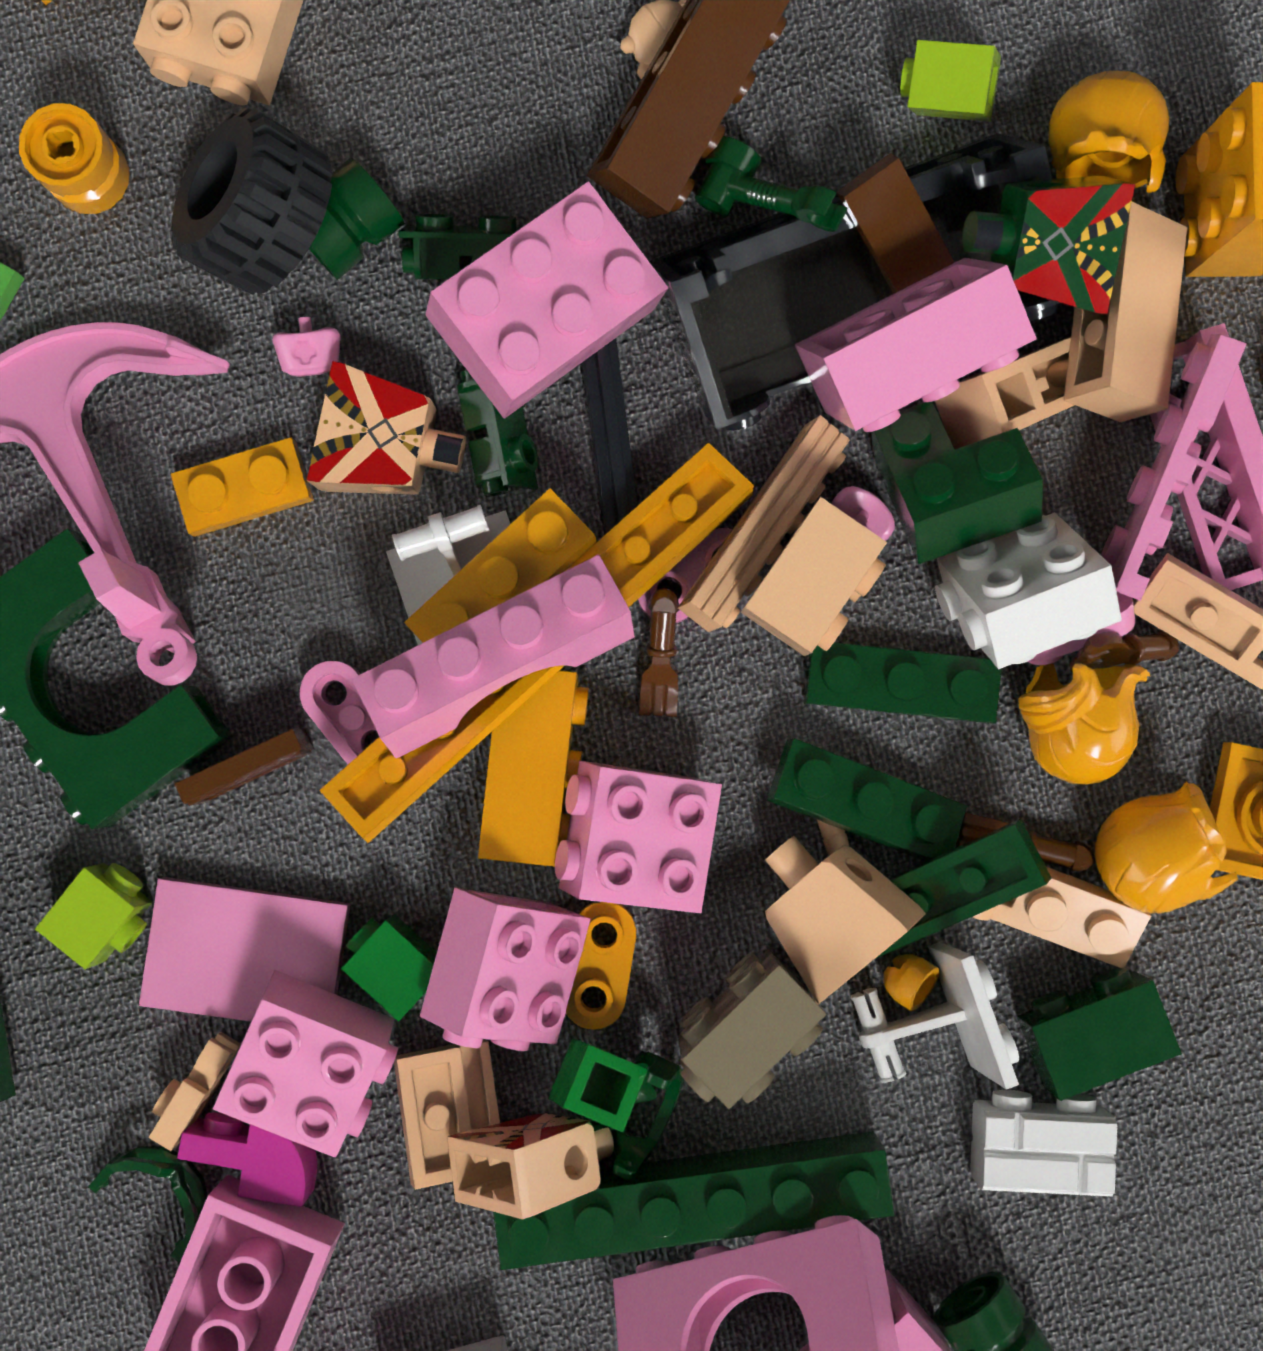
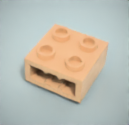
(218, 44)

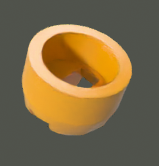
(910, 980)

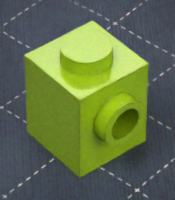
(951, 80)
(97, 914)

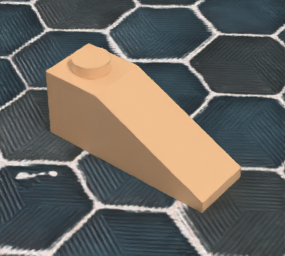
(1008, 396)

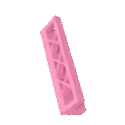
(1239, 451)

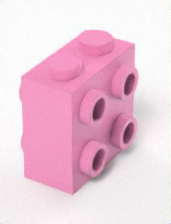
(638, 837)
(503, 970)
(308, 1065)

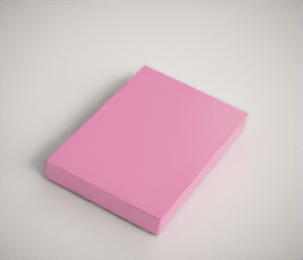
(221, 943)

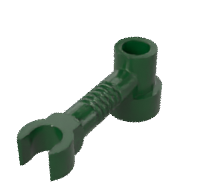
(732, 178)

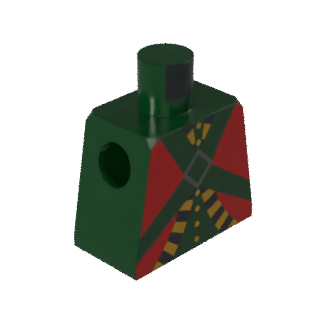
(1057, 237)

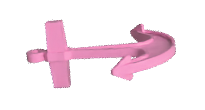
(42, 407)

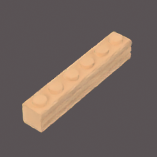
(764, 524)

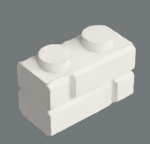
(1043, 1145)

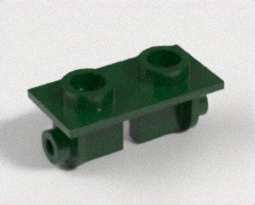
(440, 244)
(507, 453)

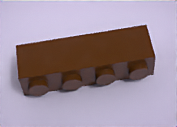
(683, 100)

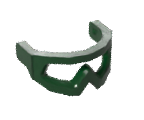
(634, 1151)
(162, 1163)

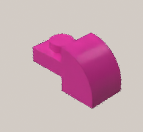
(270, 1164)

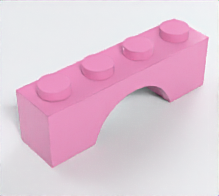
(443, 678)

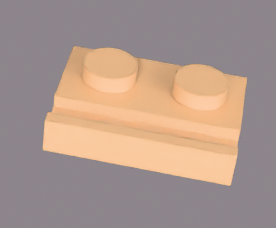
(440, 1096)

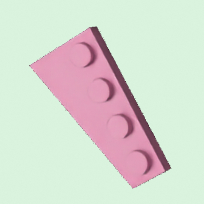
(1210, 375)

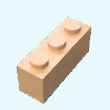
(1125, 357)

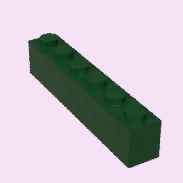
(707, 1201)

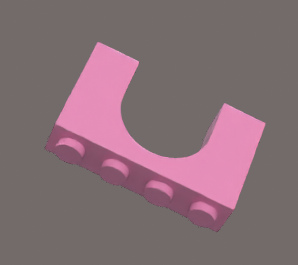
(828, 1271)

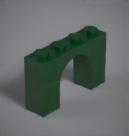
(102, 773)

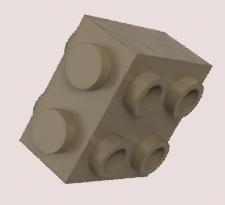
(747, 1030)

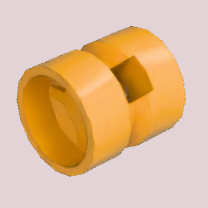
(73, 158)

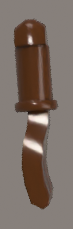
(1110, 649)
(660, 676)
(1075, 855)

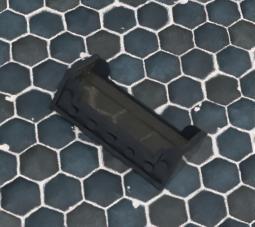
(775, 282)

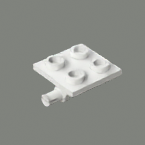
(438, 550)
(968, 992)

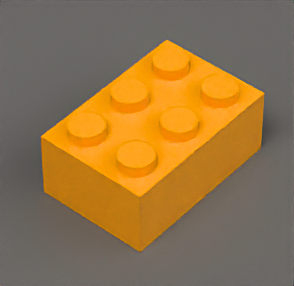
(1225, 192)

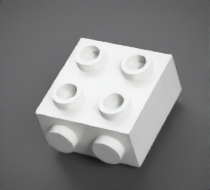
(1028, 591)

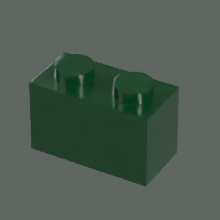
(1098, 1032)

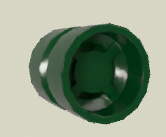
(354, 214)
(988, 1317)

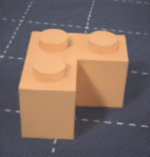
(814, 577)

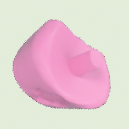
(307, 351)
(866, 510)

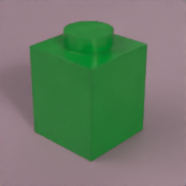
(390, 964)
(597, 1085)

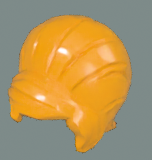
(1112, 129)
(1083, 727)
(1162, 851)

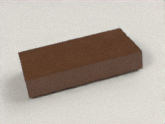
(895, 224)
(244, 767)

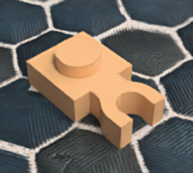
(185, 1101)

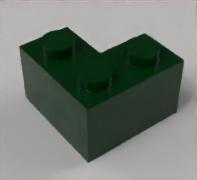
(956, 495)

